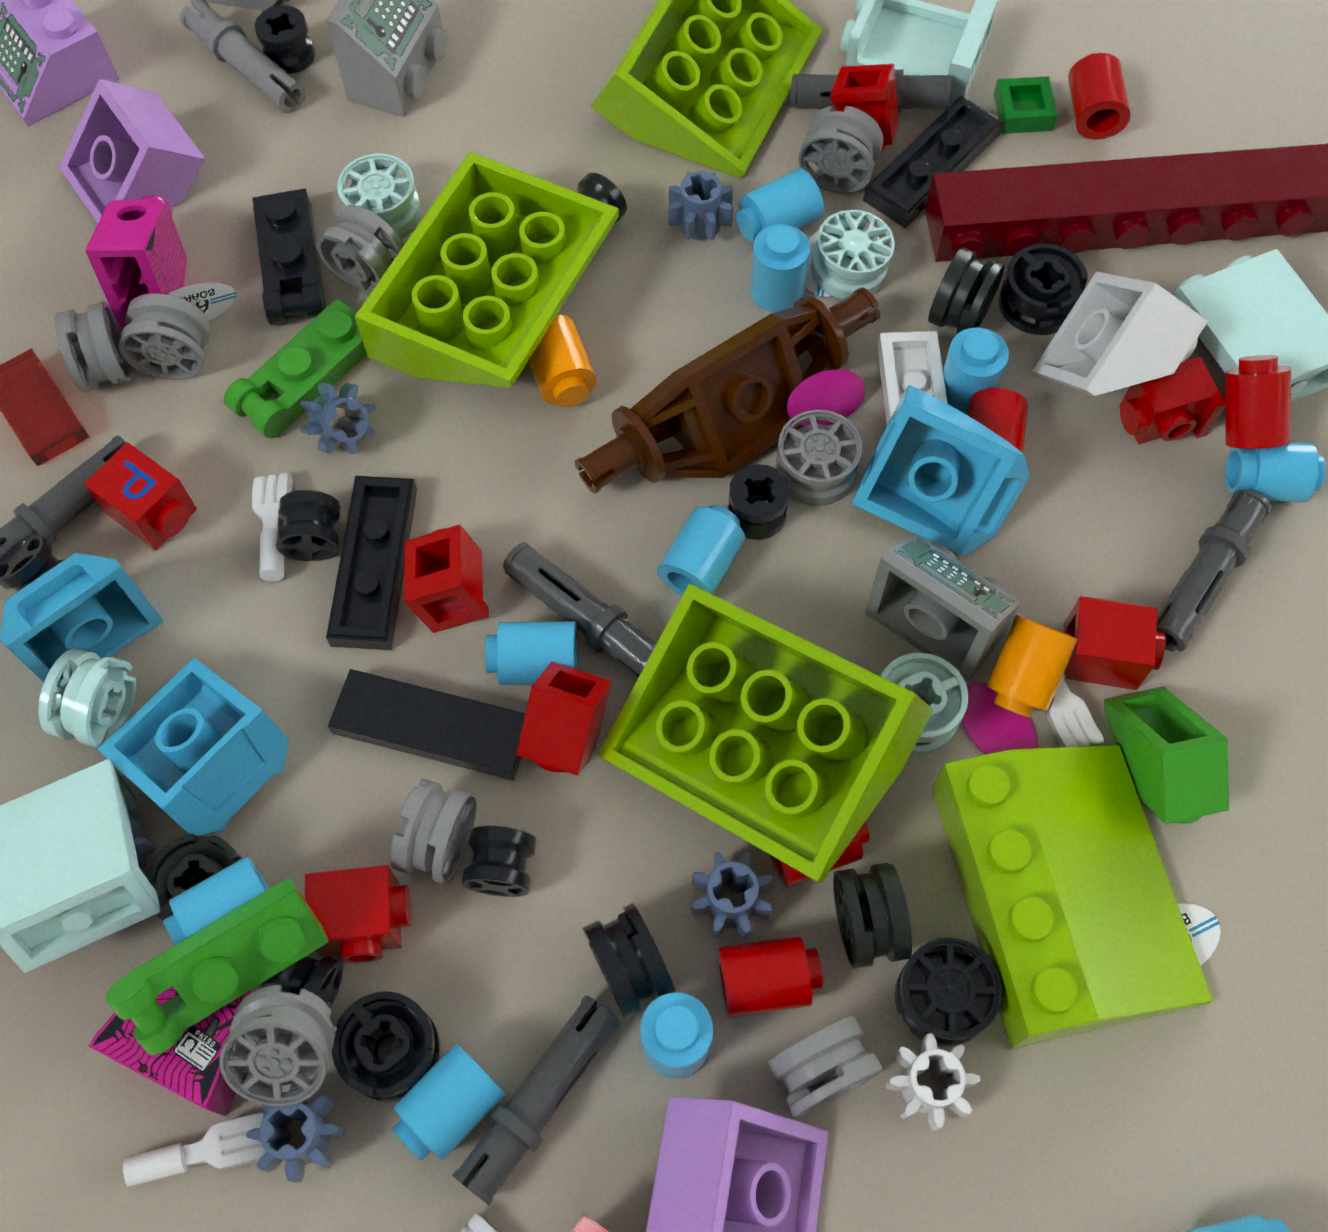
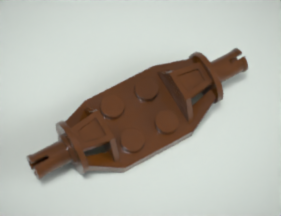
(730, 398)

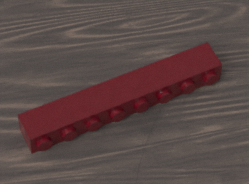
(1130, 202)

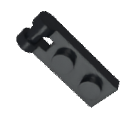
(288, 256)

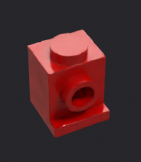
(871, 91)
(1173, 404)
(444, 578)

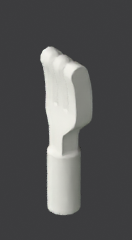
(265, 504)
(1072, 720)
(222, 1147)

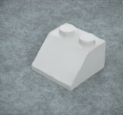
(1120, 336)

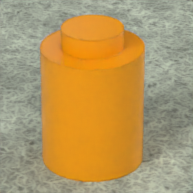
(562, 365)
(1030, 666)

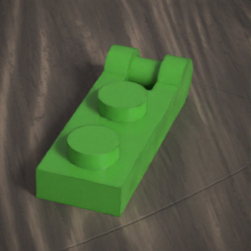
(315, 355)
(216, 965)

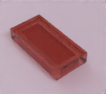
(37, 409)

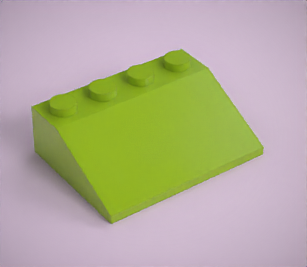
(708, 77)
(482, 275)
(764, 732)
(1067, 890)

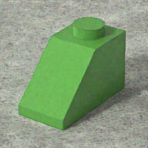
(1171, 755)

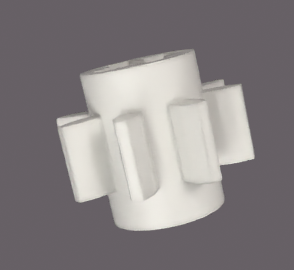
(944, 1065)

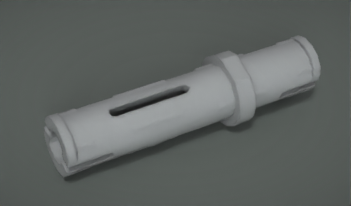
(229, 44)

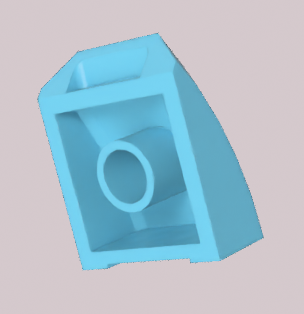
(941, 474)
(79, 605)
(198, 749)

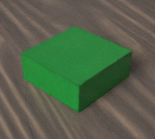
(1025, 104)

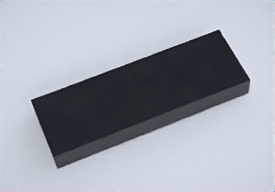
(943, 147)
(372, 563)
(428, 724)

